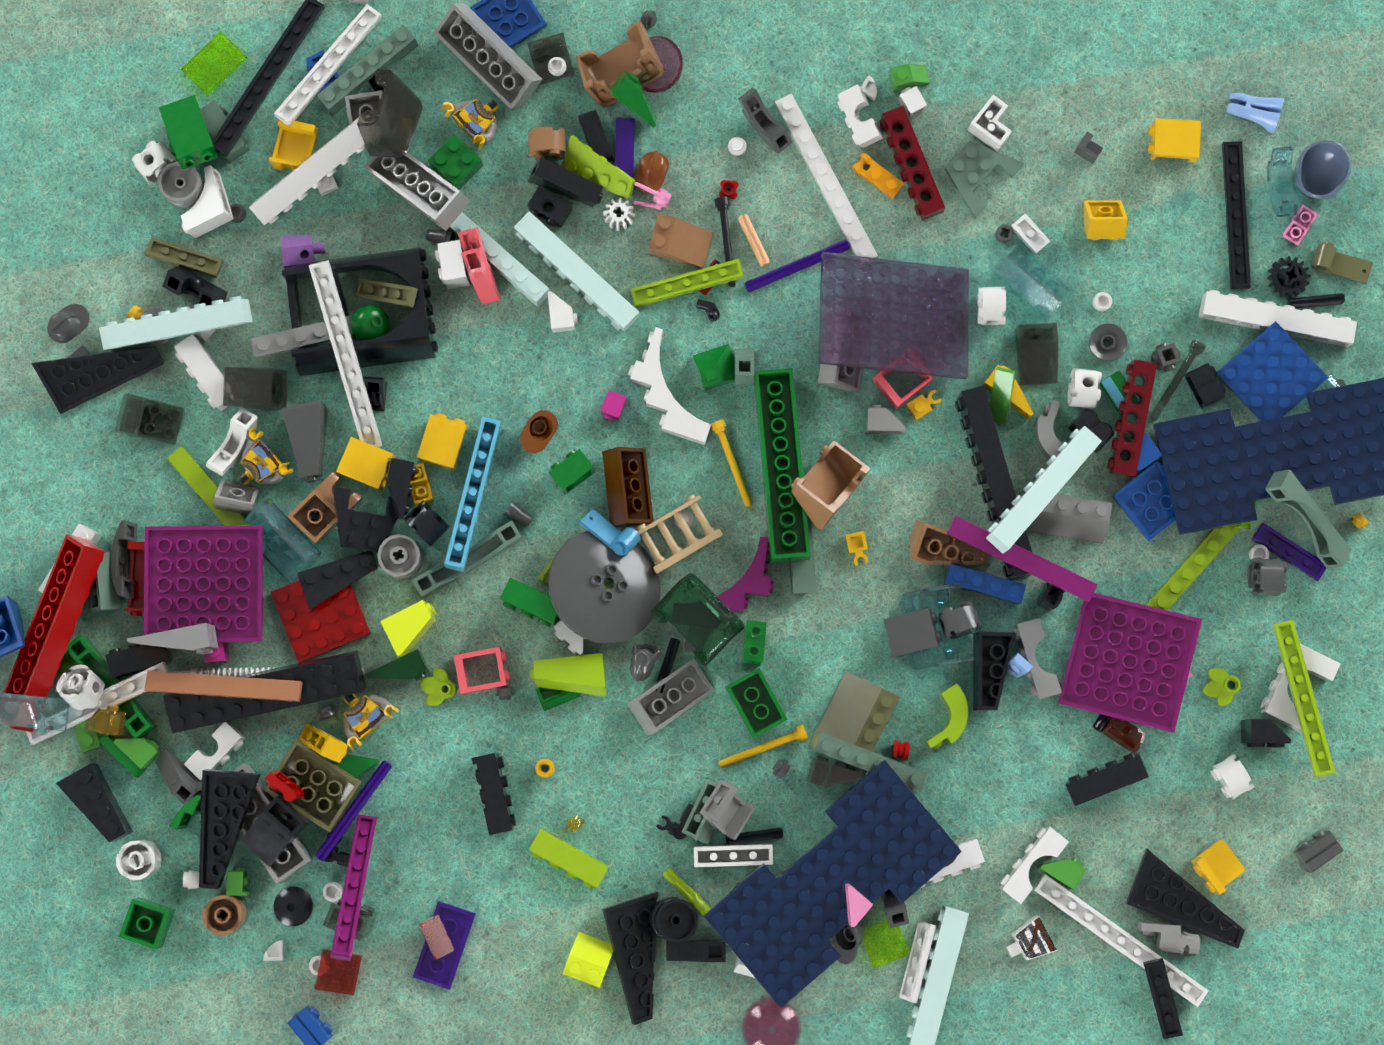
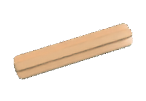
(754, 240)

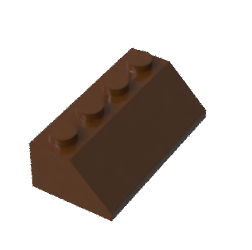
(627, 486)

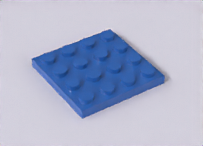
(1272, 374)

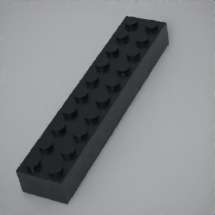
(989, 461)
(321, 680)

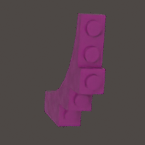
(752, 581)

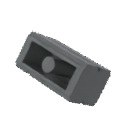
(1318, 850)

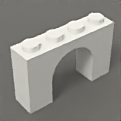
(1278, 704)

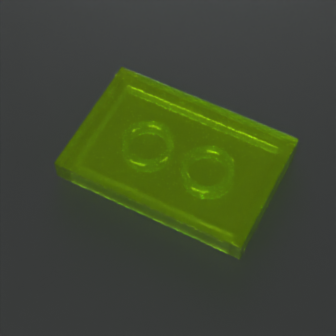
(214, 63)

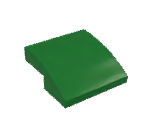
(184, 815)

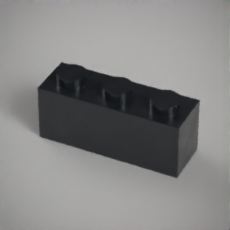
(135, 659)

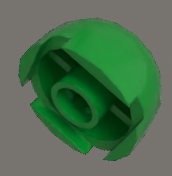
(369, 322)

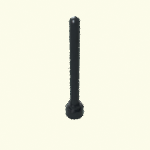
(722, 205)

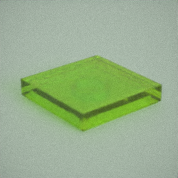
(884, 943)

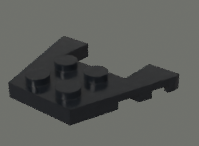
(361, 529)

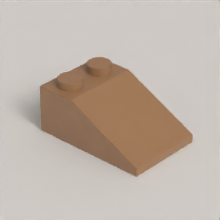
(679, 241)

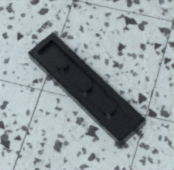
(1163, 998)

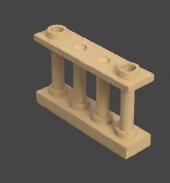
(677, 552)

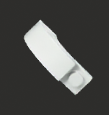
(234, 443)

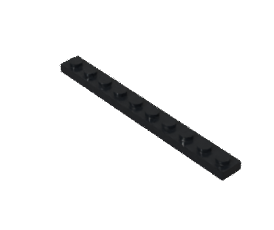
(267, 76)

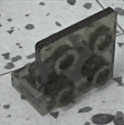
(544, 50)

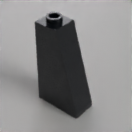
(565, 183)

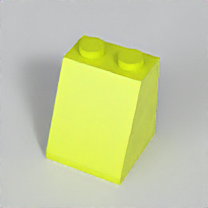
(409, 626)
(588, 959)

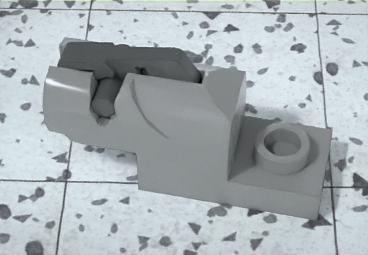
(1171, 938)

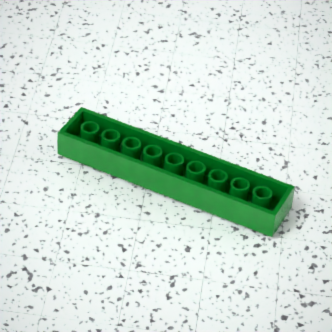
(781, 464)

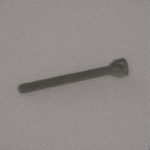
(1195, 349)

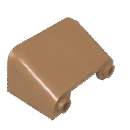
(633, 55)
(829, 483)

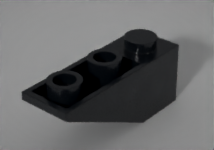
(398, 478)
(696, 951)

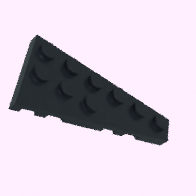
(85, 377)
(223, 812)
(1171, 897)
(634, 952)

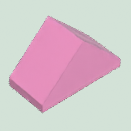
(856, 905)

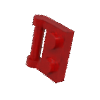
(280, 782)

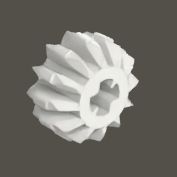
(626, 215)

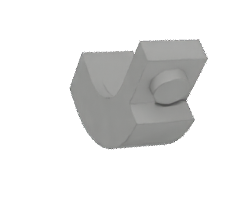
(1044, 433)

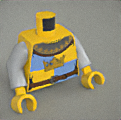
(474, 119)
(261, 462)
(364, 716)

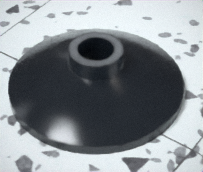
(302, 903)

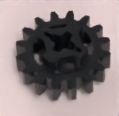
(1297, 275)

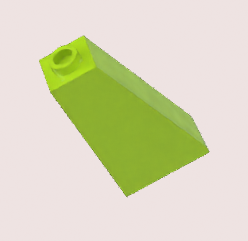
(573, 674)

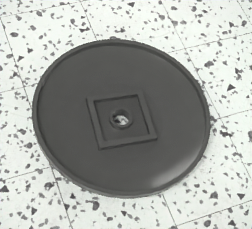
(590, 607)

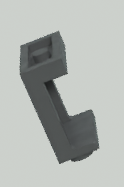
(912, 632)

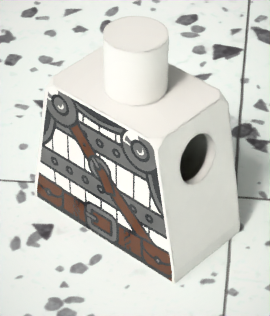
(1031, 940)

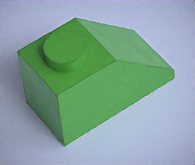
(908, 76)
(140, 750)
(1065, 871)

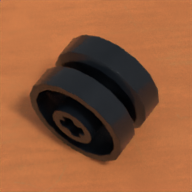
(684, 922)

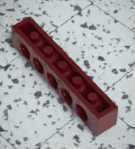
(899, 118)
(1147, 372)

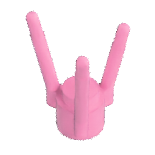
(661, 197)

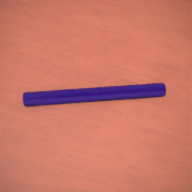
(795, 266)
(353, 811)

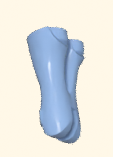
(1257, 109)

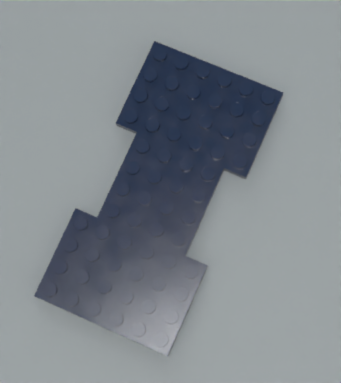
(1222, 468)
(786, 922)

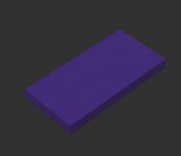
(443, 970)

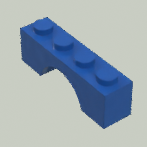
(985, 583)

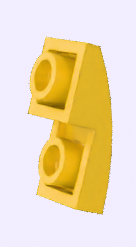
(420, 486)

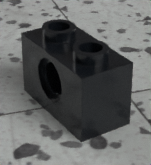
(545, 198)

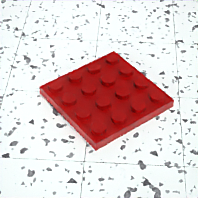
(323, 627)

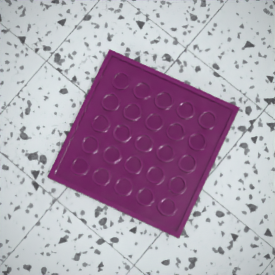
(205, 578)
(1130, 662)

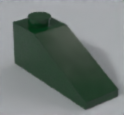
(406, 667)

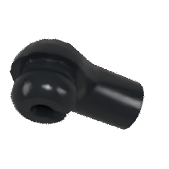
(710, 308)

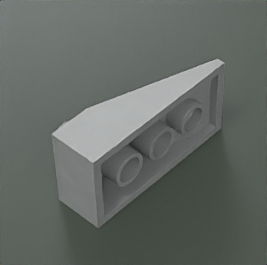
(195, 638)
(681, 691)

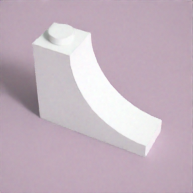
(210, 209)

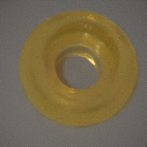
(575, 823)

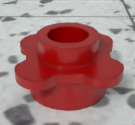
(733, 185)

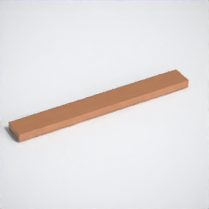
(223, 686)

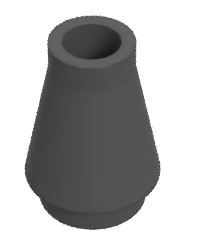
(440, 236)
(518, 514)

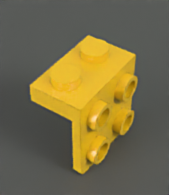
(1217, 866)

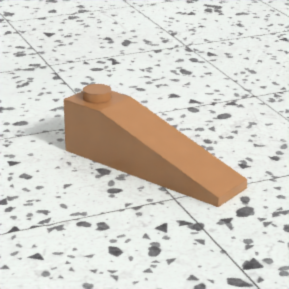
(934, 546)

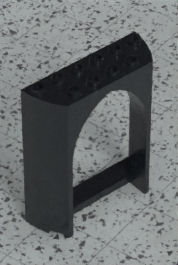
(405, 343)

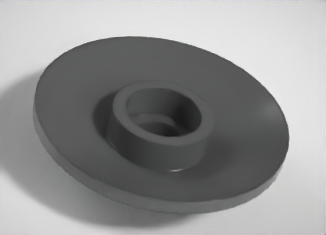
(1110, 333)

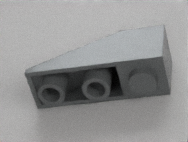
(178, 777)

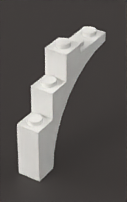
(649, 374)

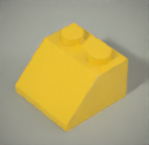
(1105, 219)

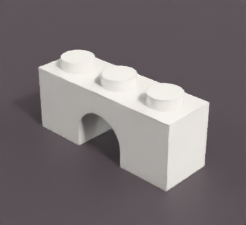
(851, 102)
(228, 739)

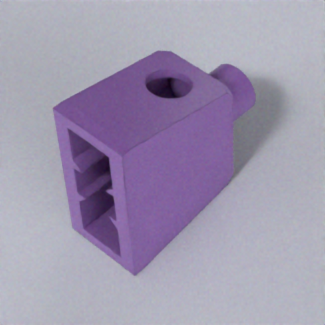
(299, 249)

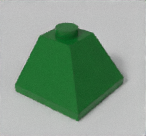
(715, 367)

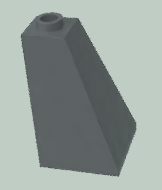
(307, 436)

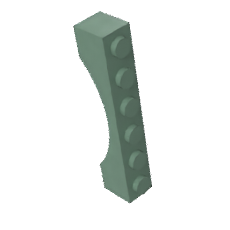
(387, 52)
(1329, 544)
(486, 549)
(864, 758)

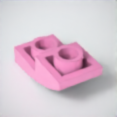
(1299, 225)

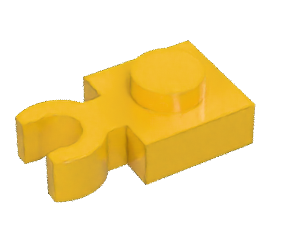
(921, 406)
(857, 544)

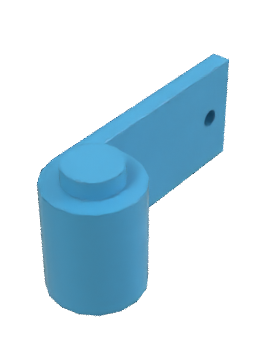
(616, 540)

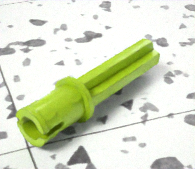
(694, 898)

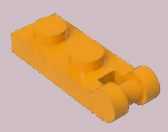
(878, 176)

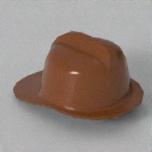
(651, 170)
(538, 431)

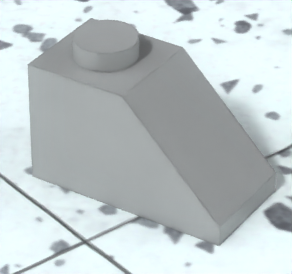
(882, 421)

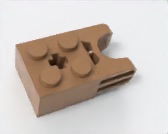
(320, 502)

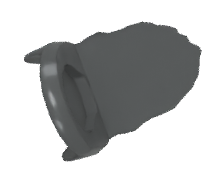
(643, 661)

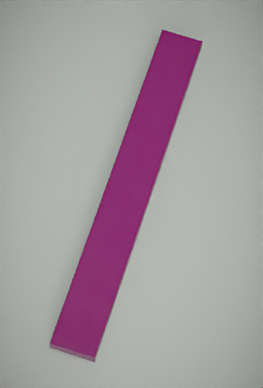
(1024, 560)
(353, 888)

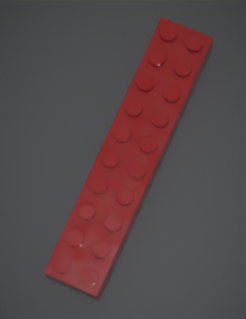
(55, 619)

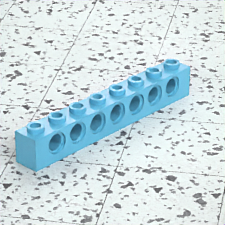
(472, 494)

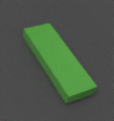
(1002, 394)

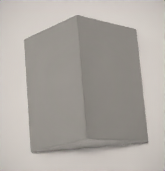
(236, 497)

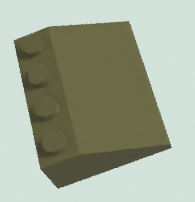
(858, 712)
(325, 785)

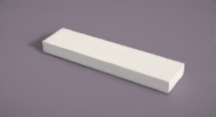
(917, 961)

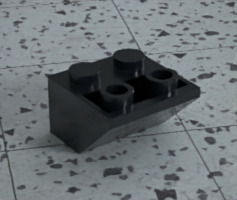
(1261, 732)

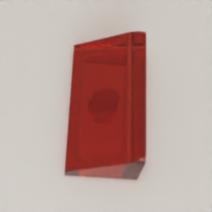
(1124, 734)
(436, 937)

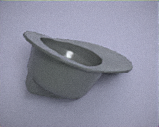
(68, 323)
(847, 942)

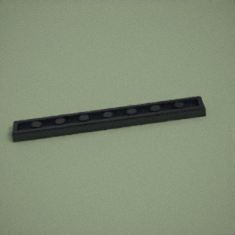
(1236, 215)

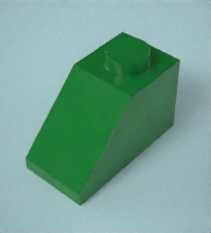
(356, 764)

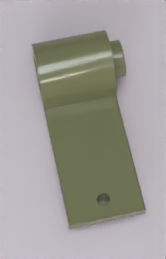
(1339, 264)

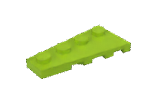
(589, 165)

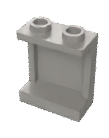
(727, 810)

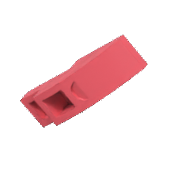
(478, 266)

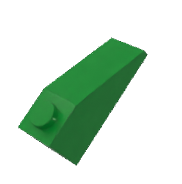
(631, 94)

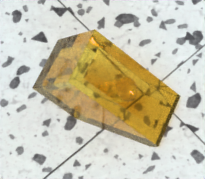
(107, 721)

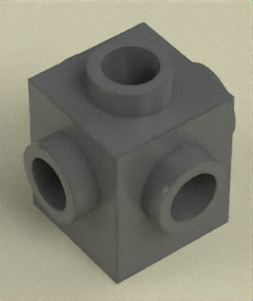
(1171, 354)

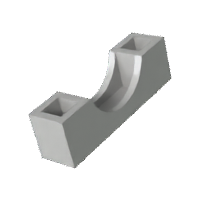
(1043, 683)

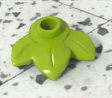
(435, 686)
(1219, 687)

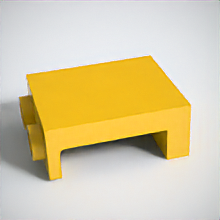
(1175, 139)
(293, 145)
(442, 441)
(365, 463)

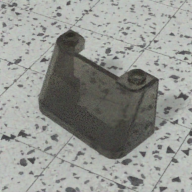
(393, 124)

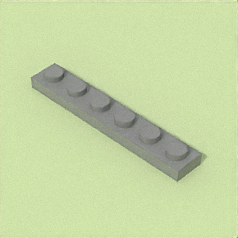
(292, 339)

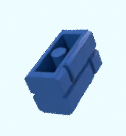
(310, 1027)

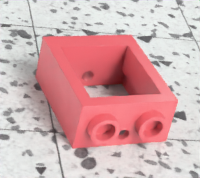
(889, 392)
(462, 675)

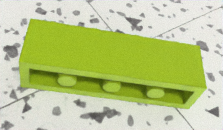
(568, 858)

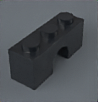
(185, 282)

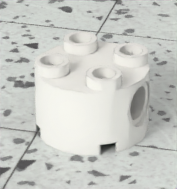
(153, 160)
(991, 305)
(1083, 388)
(80, 687)
(1232, 777)
(138, 859)

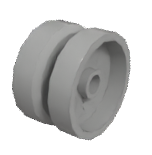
(181, 186)
(390, 551)

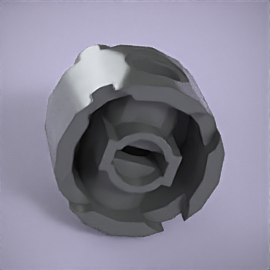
(1267, 576)
(959, 621)

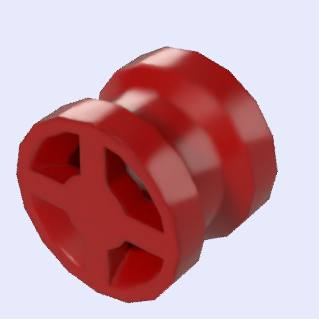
(900, 750)

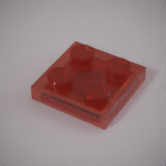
(337, 974)

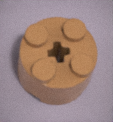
(547, 143)
(224, 925)

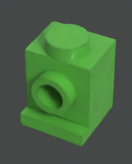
(237, 882)

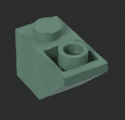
(744, 366)

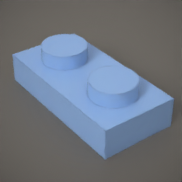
(1018, 666)

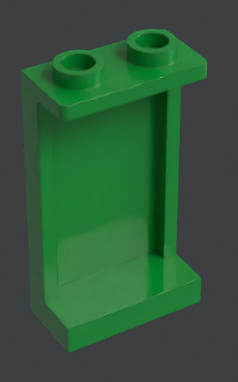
(188, 132)
(754, 642)

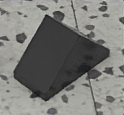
(376, 391)

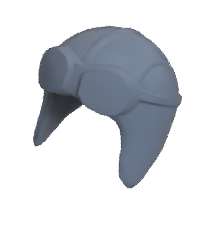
(1322, 169)

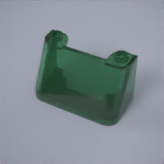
(698, 617)

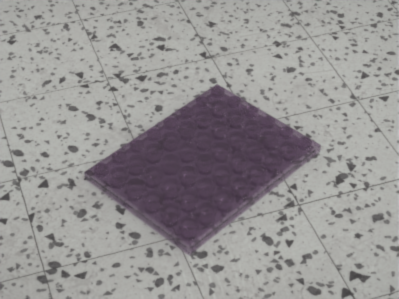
(894, 316)

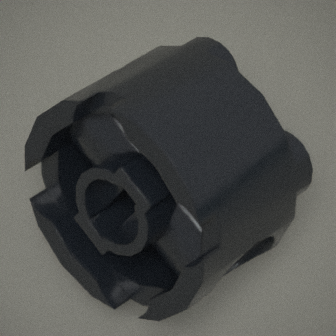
(426, 523)

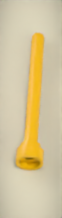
(719, 428)
(797, 734)

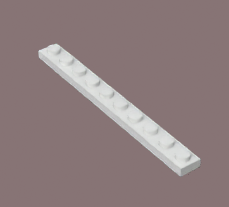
(825, 177)
(345, 353)
(1117, 937)

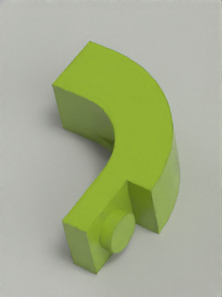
(958, 716)

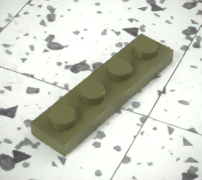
(185, 257)
(386, 292)

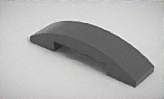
(120, 559)

